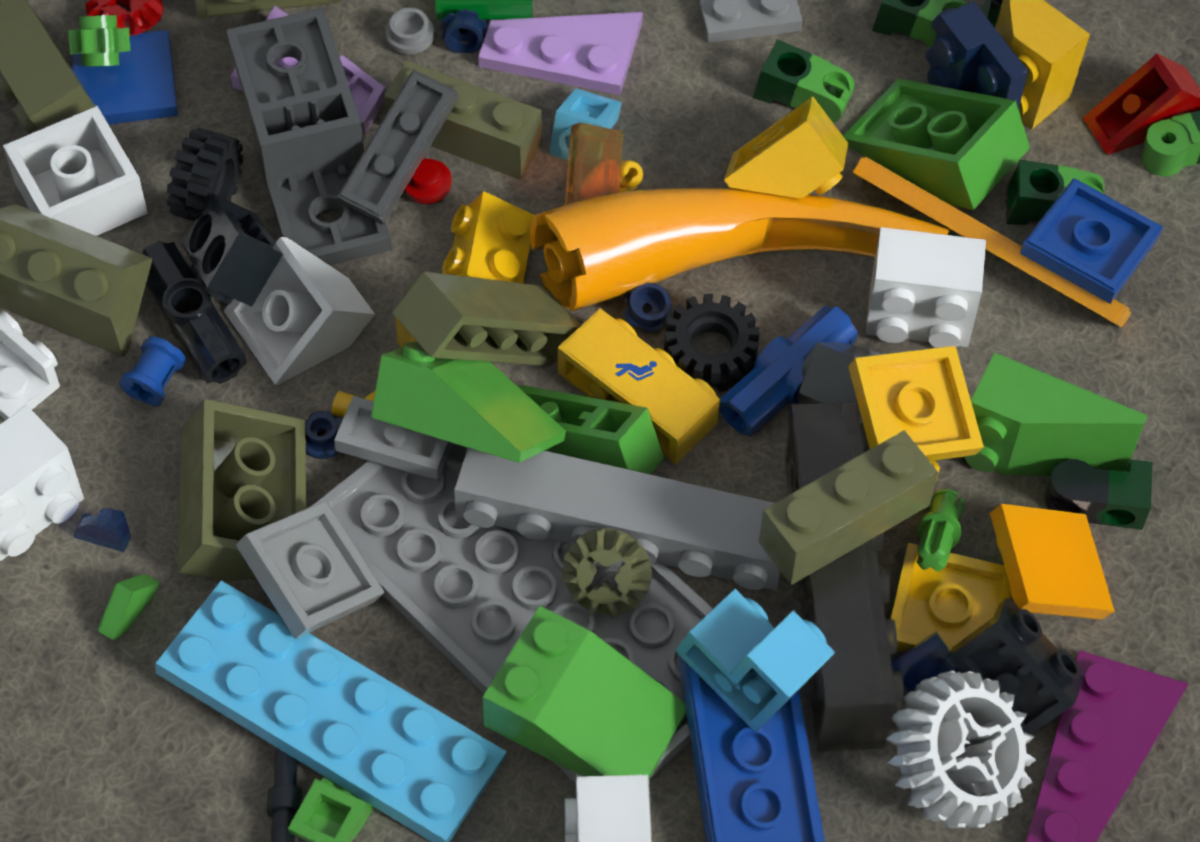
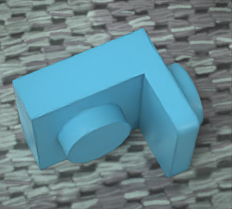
(583, 108)

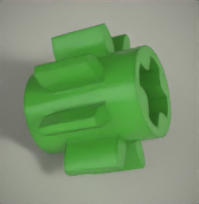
(99, 40)

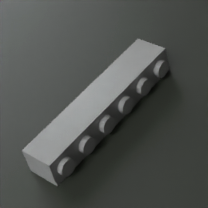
(673, 520)

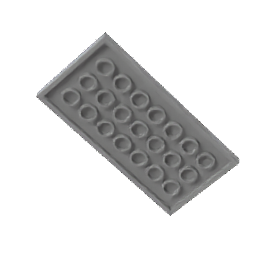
(480, 586)

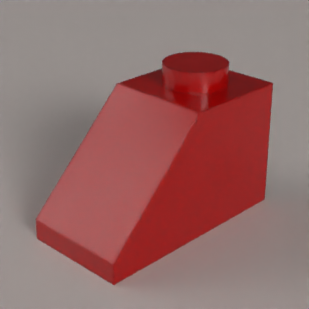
(1148, 96)

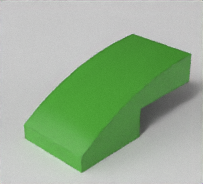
(329, 814)

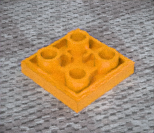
(1051, 562)

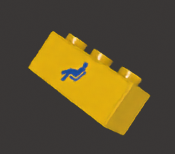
(615, 365)

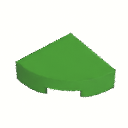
(126, 604)

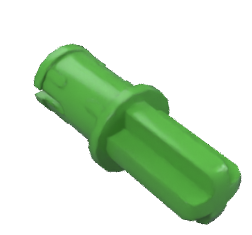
(939, 529)

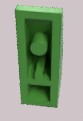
(601, 430)

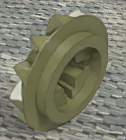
(607, 547)

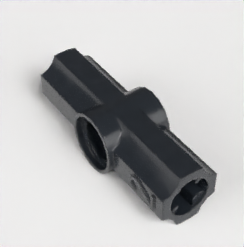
(200, 332)

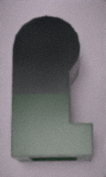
(1102, 494)

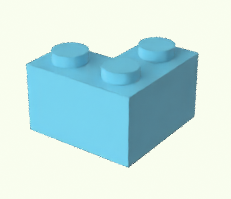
(752, 661)

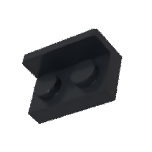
(1024, 663)

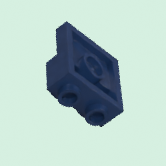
(973, 56)

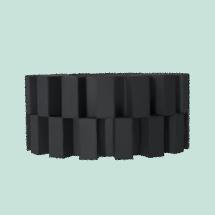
(202, 168)
(716, 318)

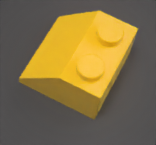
(1048, 48)
(791, 156)

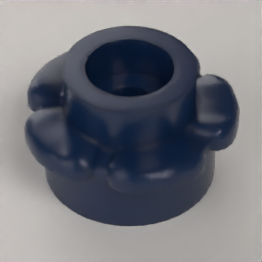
(453, 34)
(652, 296)
(321, 446)

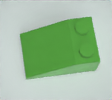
(942, 139)
(461, 404)
(1040, 420)
(580, 702)

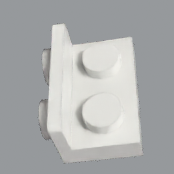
(25, 369)

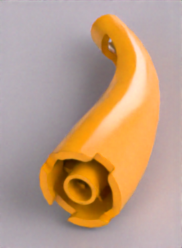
(648, 235)

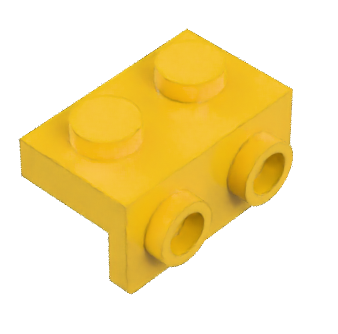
(489, 240)

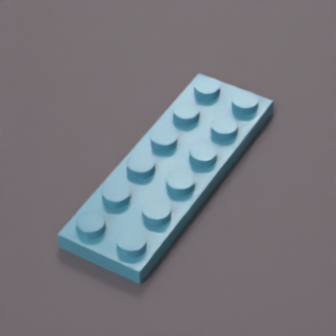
(331, 714)

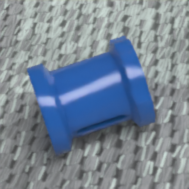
(152, 371)

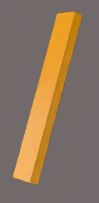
(995, 242)

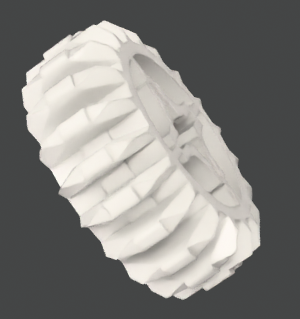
(961, 736)

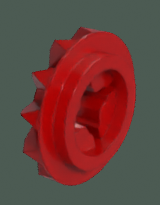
(142, 14)

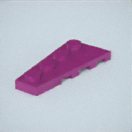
(1100, 747)

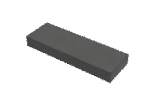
(398, 147)

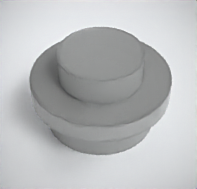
(409, 31)

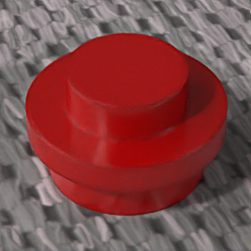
(430, 182)

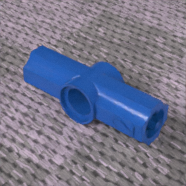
(778, 371)

